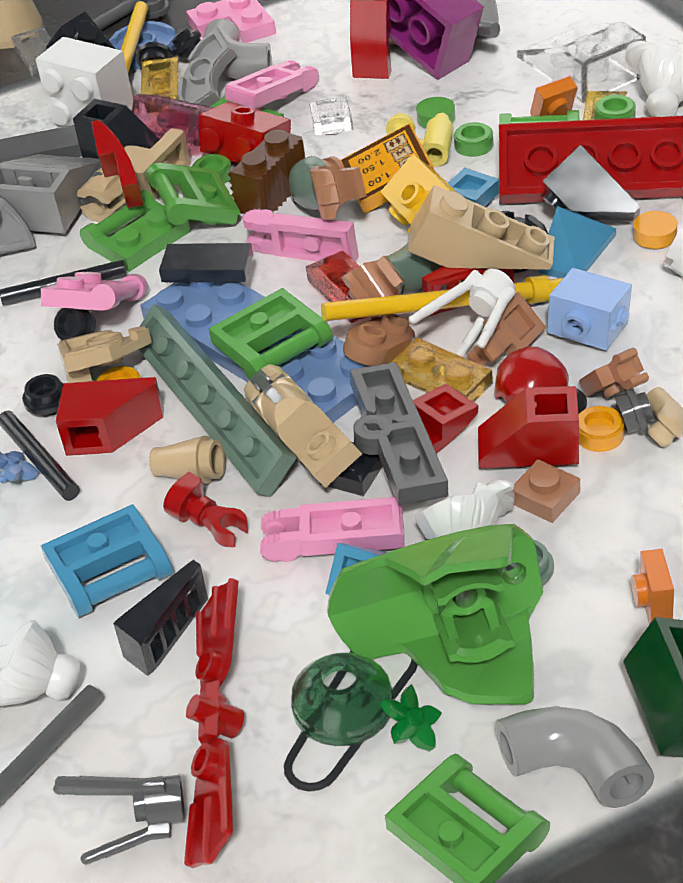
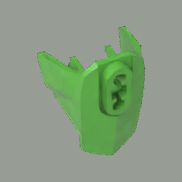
(449, 611)

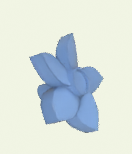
(14, 467)

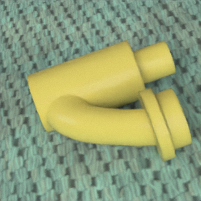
(436, 138)

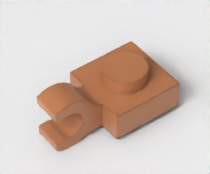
(514, 331)
(616, 376)

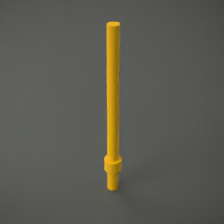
(533, 290)

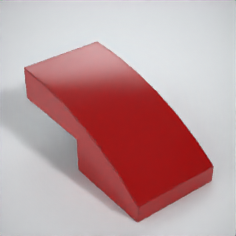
(370, 38)
(116, 161)
(445, 414)

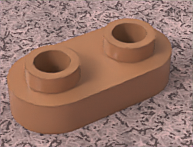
(378, 340)

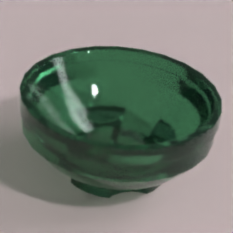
(345, 714)

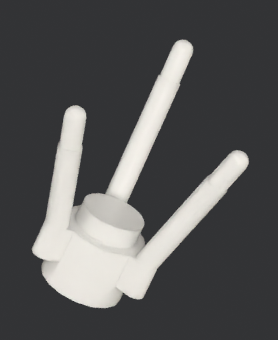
(487, 298)

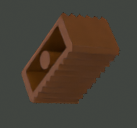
(263, 173)

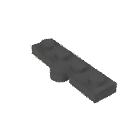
(396, 434)

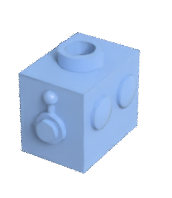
(589, 308)

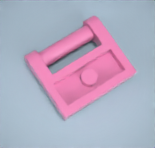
(92, 293)

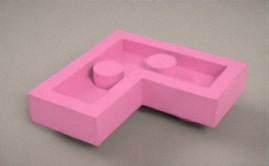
(246, 14)

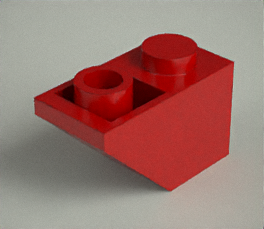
(106, 413)
(532, 427)

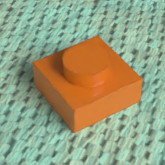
(554, 98)
(653, 585)

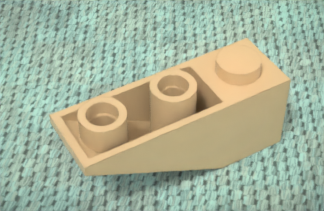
(473, 236)

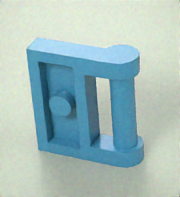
(100, 548)

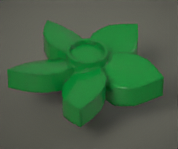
(413, 721)

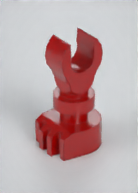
(187, 502)

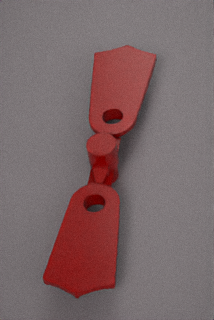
(211, 811)

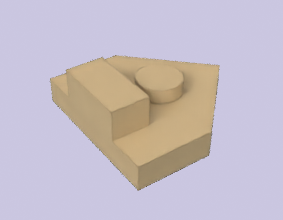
(99, 349)

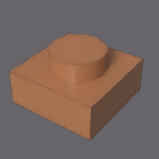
(545, 490)

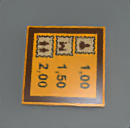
(382, 161)

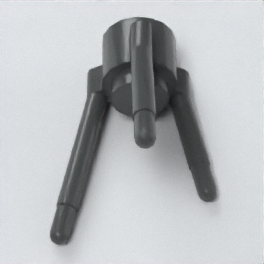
(154, 800)

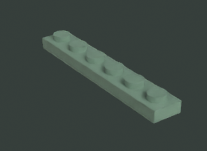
(216, 403)

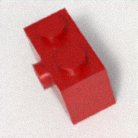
(236, 129)

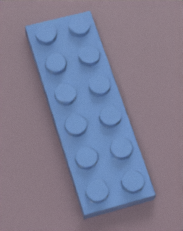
(318, 371)

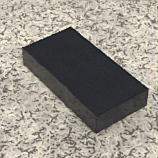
(206, 262)

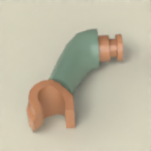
(325, 184)
(389, 276)

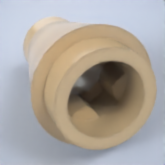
(198, 455)

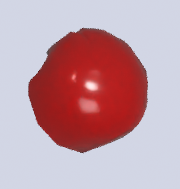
(528, 369)

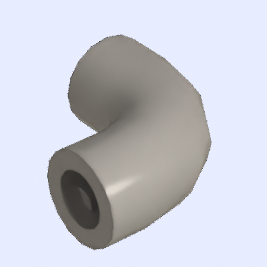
(250, 56)
(580, 742)

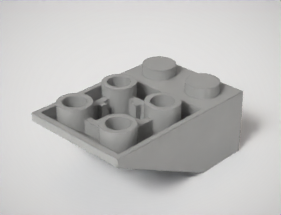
(46, 189)

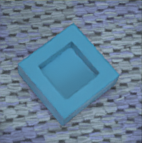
(475, 186)

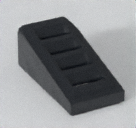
(160, 618)

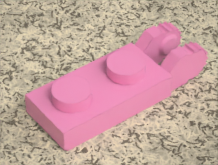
(271, 84)
(299, 235)
(321, 526)

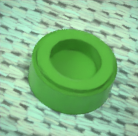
(431, 106)
(615, 107)
(473, 139)
(215, 162)

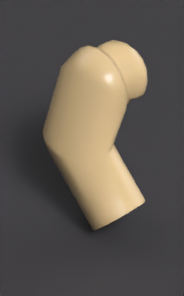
(669, 417)

